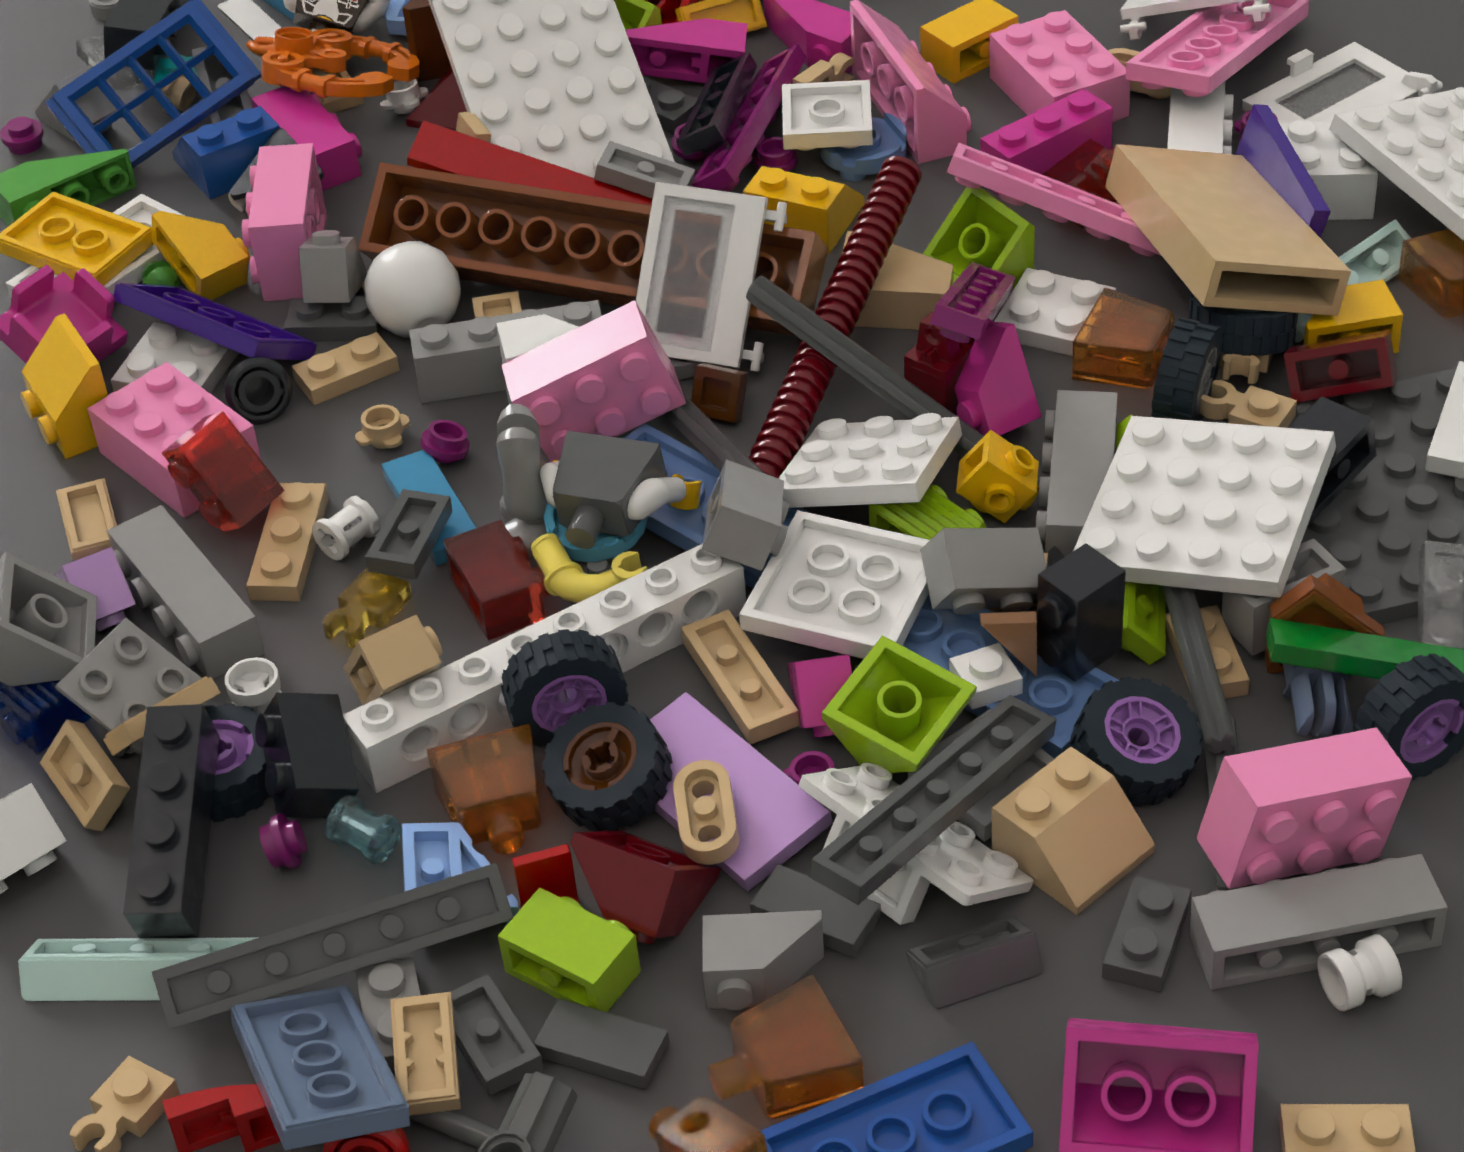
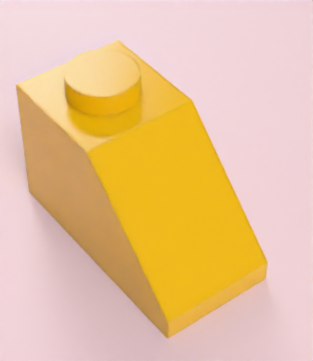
(201, 253)
(1363, 310)

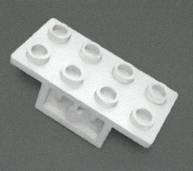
(951, 861)

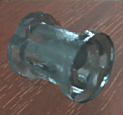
(363, 829)

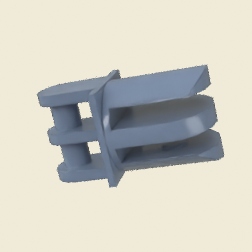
(1318, 701)

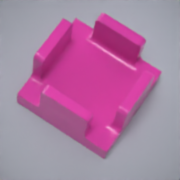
(43, 297)

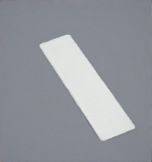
(250, 18)

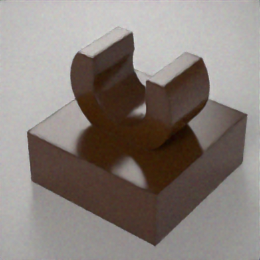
(719, 391)

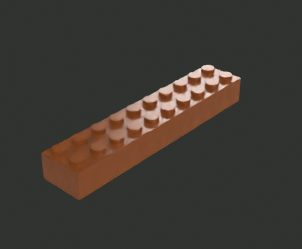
(554, 238)

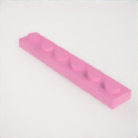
(1056, 199)

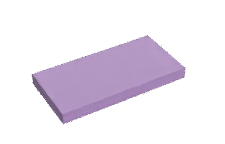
(770, 807)

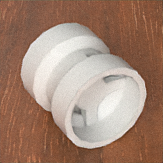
(252, 683)
(1362, 971)

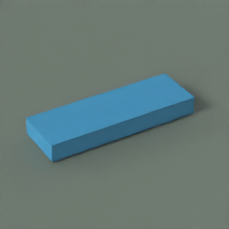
(422, 474)

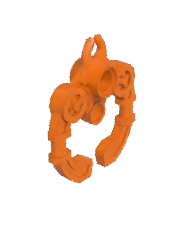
(297, 50)

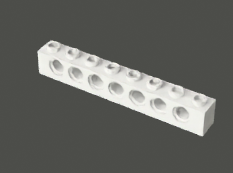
(466, 696)

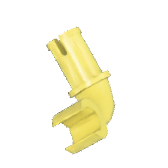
(568, 579)

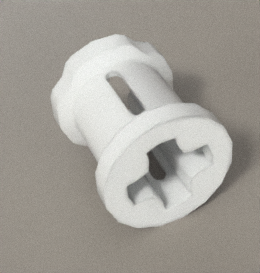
(339, 546)

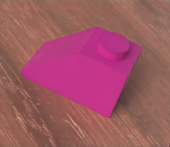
(996, 383)
(814, 686)

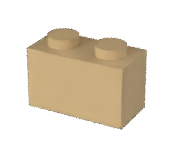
(392, 659)

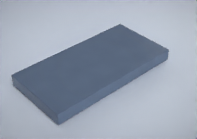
(318, 1067)

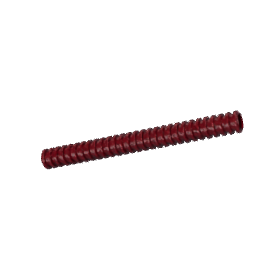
(841, 307)

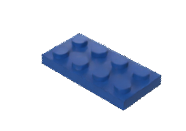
(930, 1107)

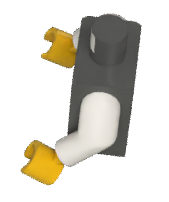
(611, 486)

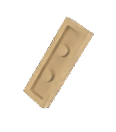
(287, 543)
(740, 677)

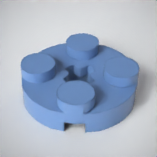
(857, 162)

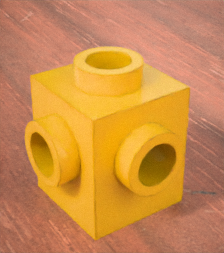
(998, 477)

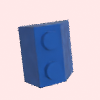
(223, 150)

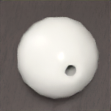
(411, 287)

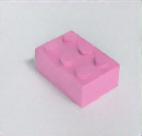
(1052, 59)
(282, 214)
(595, 379)
(146, 419)
(1303, 807)

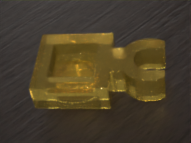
(366, 601)

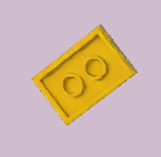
(75, 237)

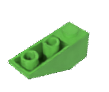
(82, 177)

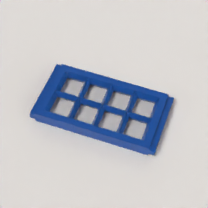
(219, 43)

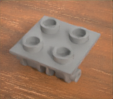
(125, 678)

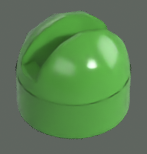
(160, 274)

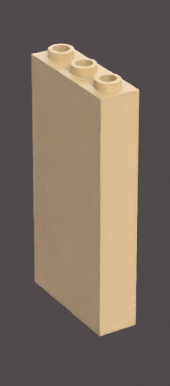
(1226, 231)

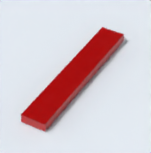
(461, 154)

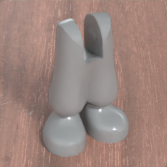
(520, 464)

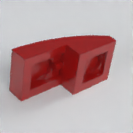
(218, 1115)

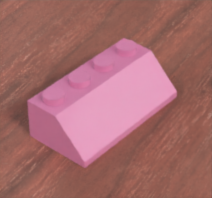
(906, 85)

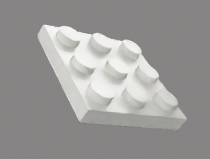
(869, 461)
(838, 586)

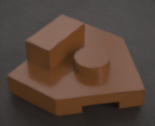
(1321, 603)

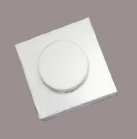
(991, 673)

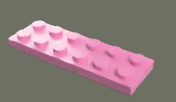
(1212, 46)

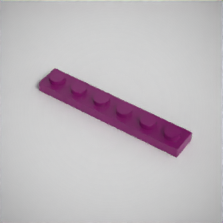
(756, 112)
(972, 302)

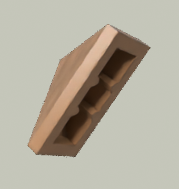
(1016, 633)

